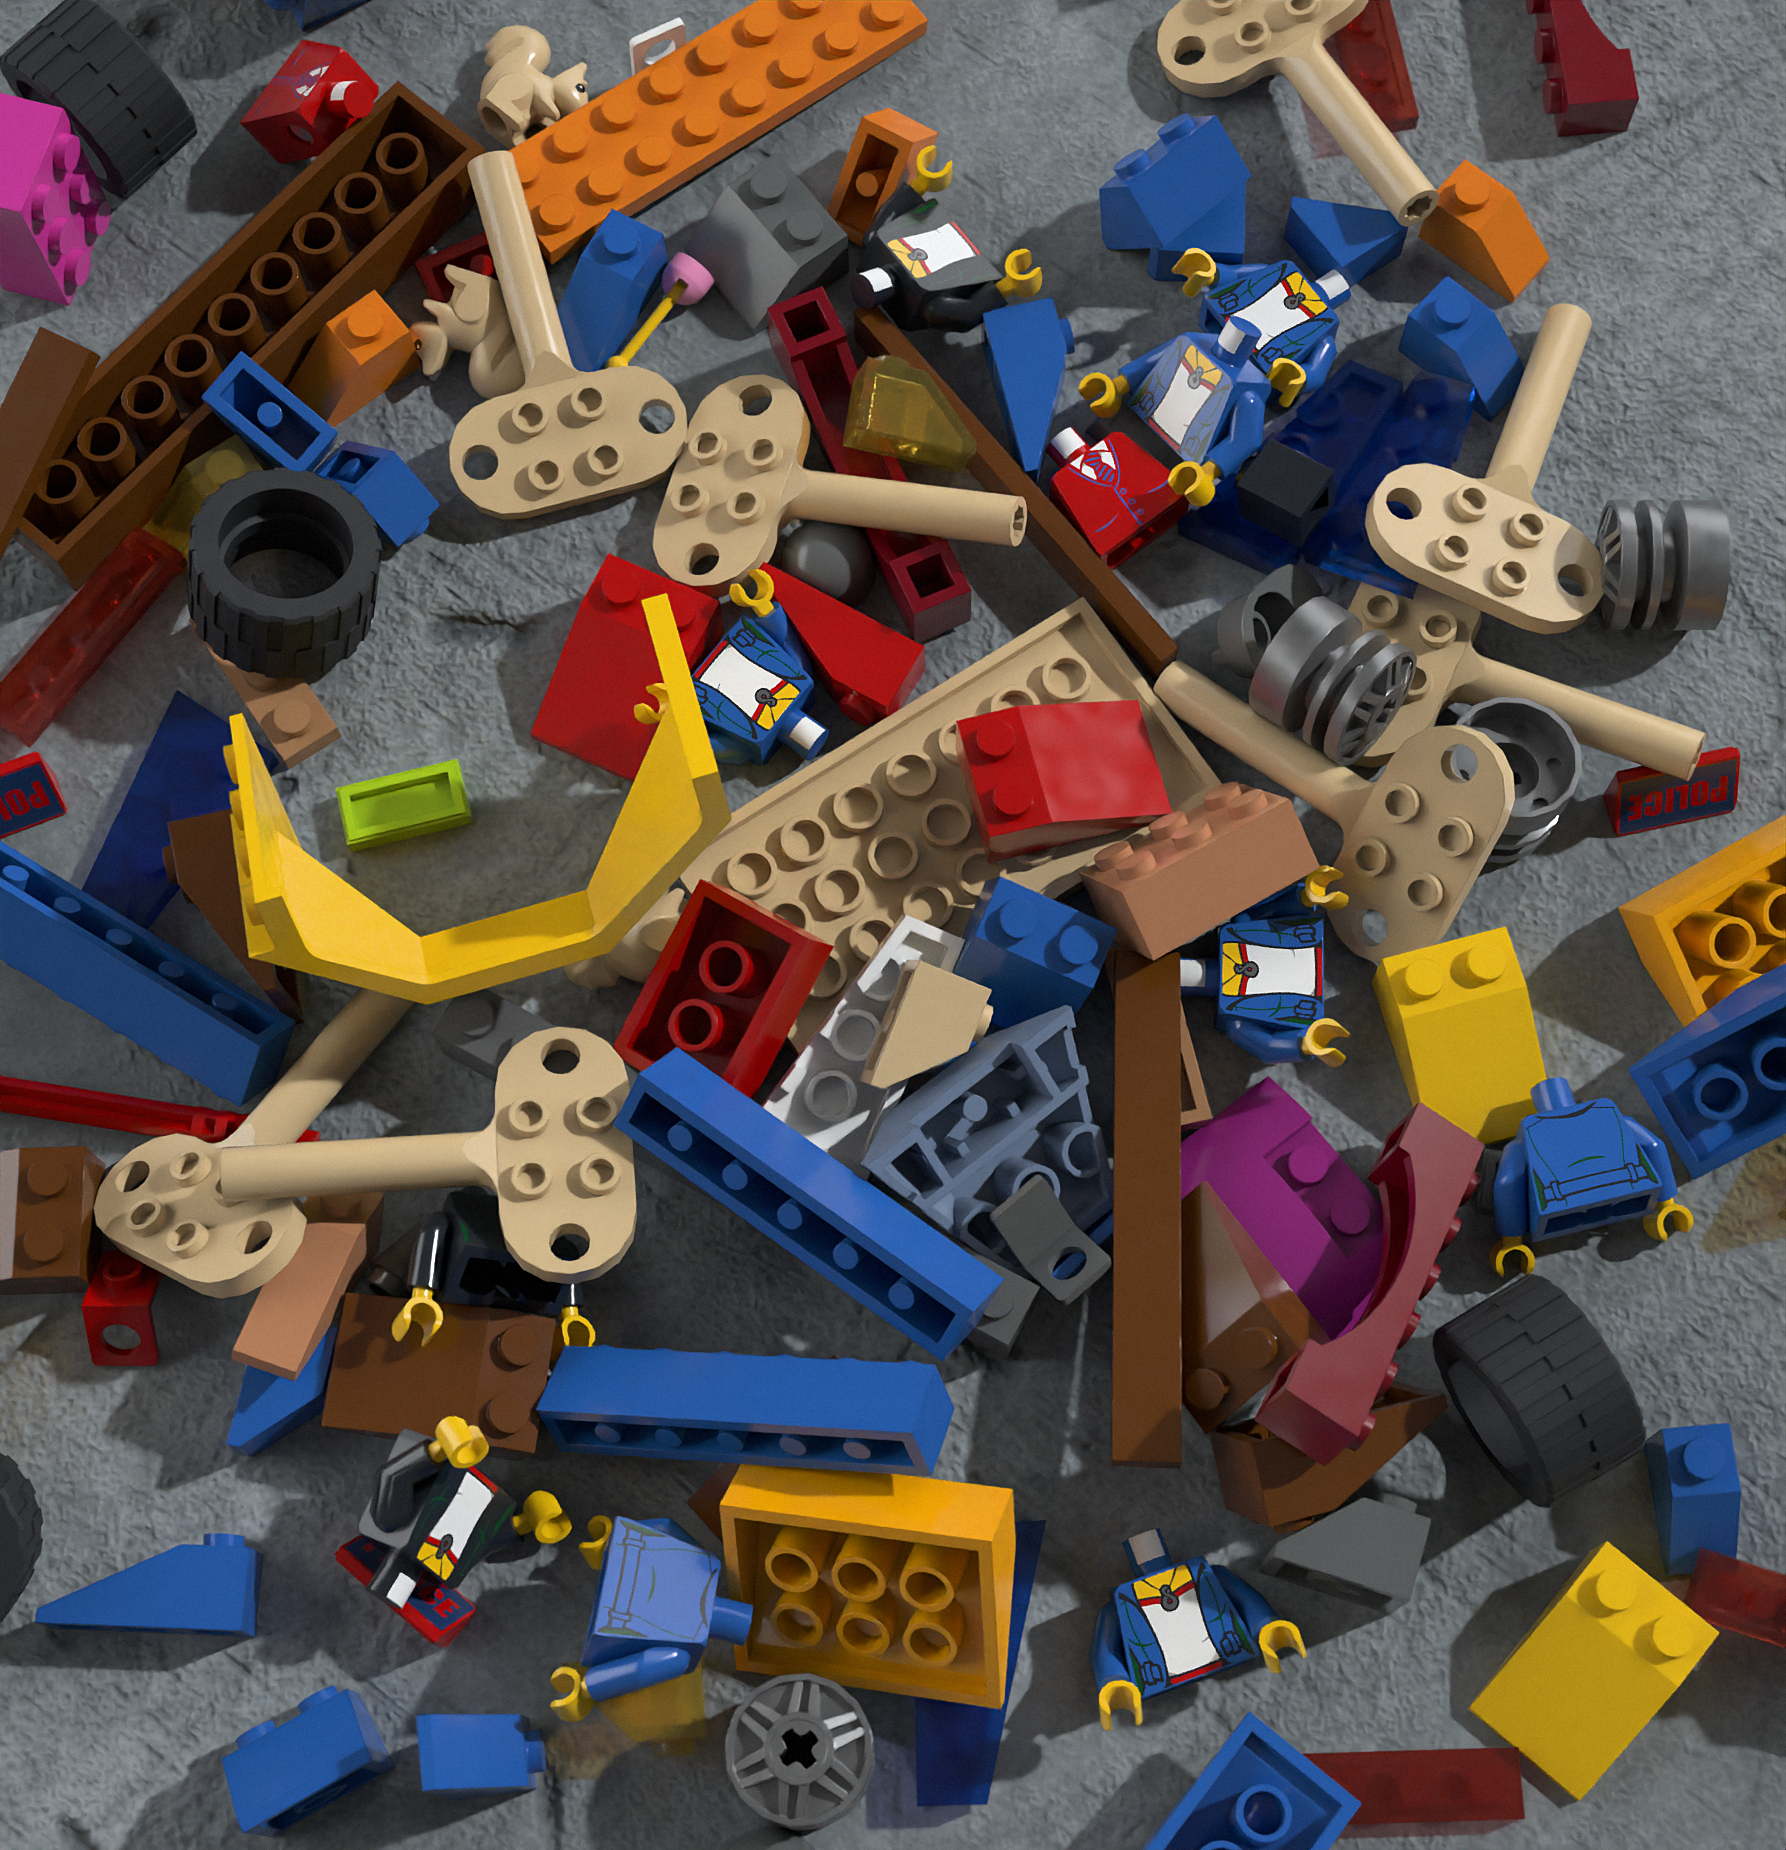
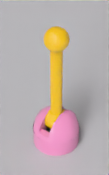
(683, 283)

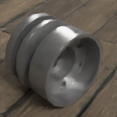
(1675, 565)
(1332, 680)
(1543, 764)
(843, 1756)

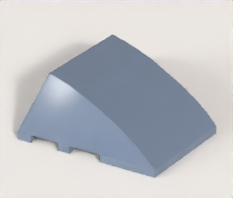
(991, 1126)

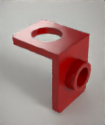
(121, 1295)

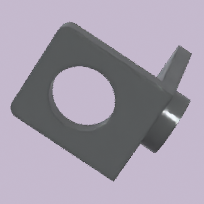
(1042, 1233)

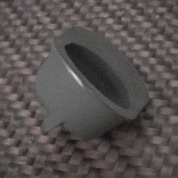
(1254, 619)

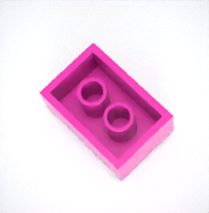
(47, 202)

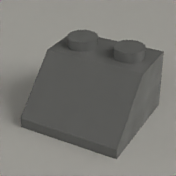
(768, 242)
(1357, 1554)

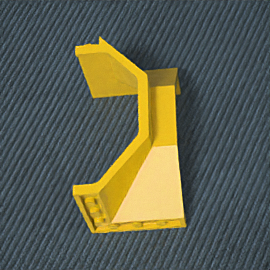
(323, 926)

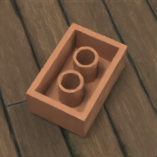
(1198, 868)

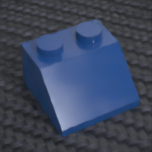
(1169, 184)
(1030, 952)
(305, 1763)

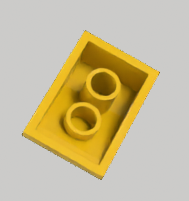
(1464, 1032)
(1593, 1670)

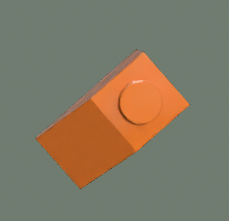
(876, 165)
(1485, 232)
(355, 360)

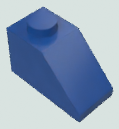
(1464, 341)
(269, 417)
(385, 488)
(276, 1406)
(1694, 1493)

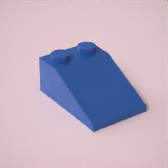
(1722, 1077)
(1256, 1798)

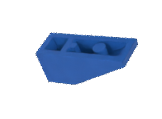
(610, 289)
(1027, 367)
(177, 1592)
(478, 1754)

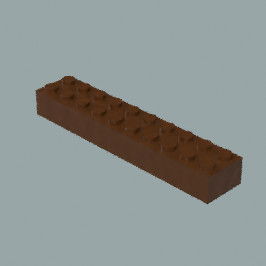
(302, 260)

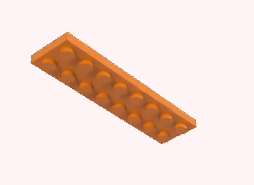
(699, 108)

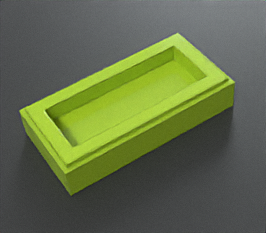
(403, 805)

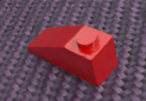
(854, 657)

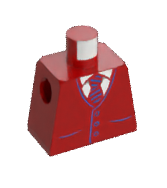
(316, 93)
(1113, 494)

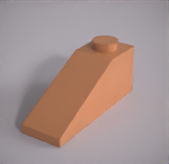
(309, 1291)

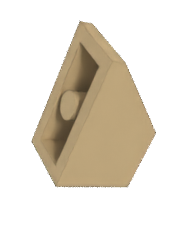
(926, 1023)

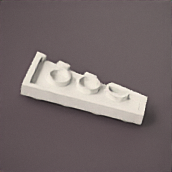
(822, 1087)

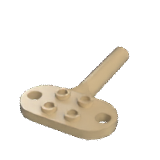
(1287, 39)
(566, 429)
(747, 482)
(1487, 534)
(1452, 672)
(1407, 837)
(543, 1156)
(179, 1211)

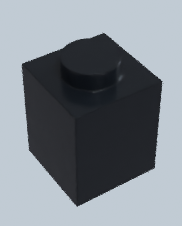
(1285, 492)

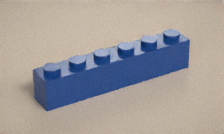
(138, 982)
(808, 1202)
(748, 1409)

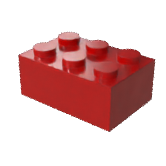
(724, 988)

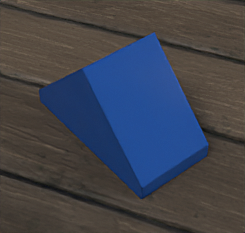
(1217, 233)
(1343, 237)

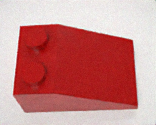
(611, 663)
(1058, 774)

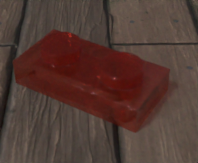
(1739, 1596)

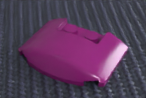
(1292, 1201)

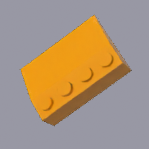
(1714, 922)
(873, 1579)

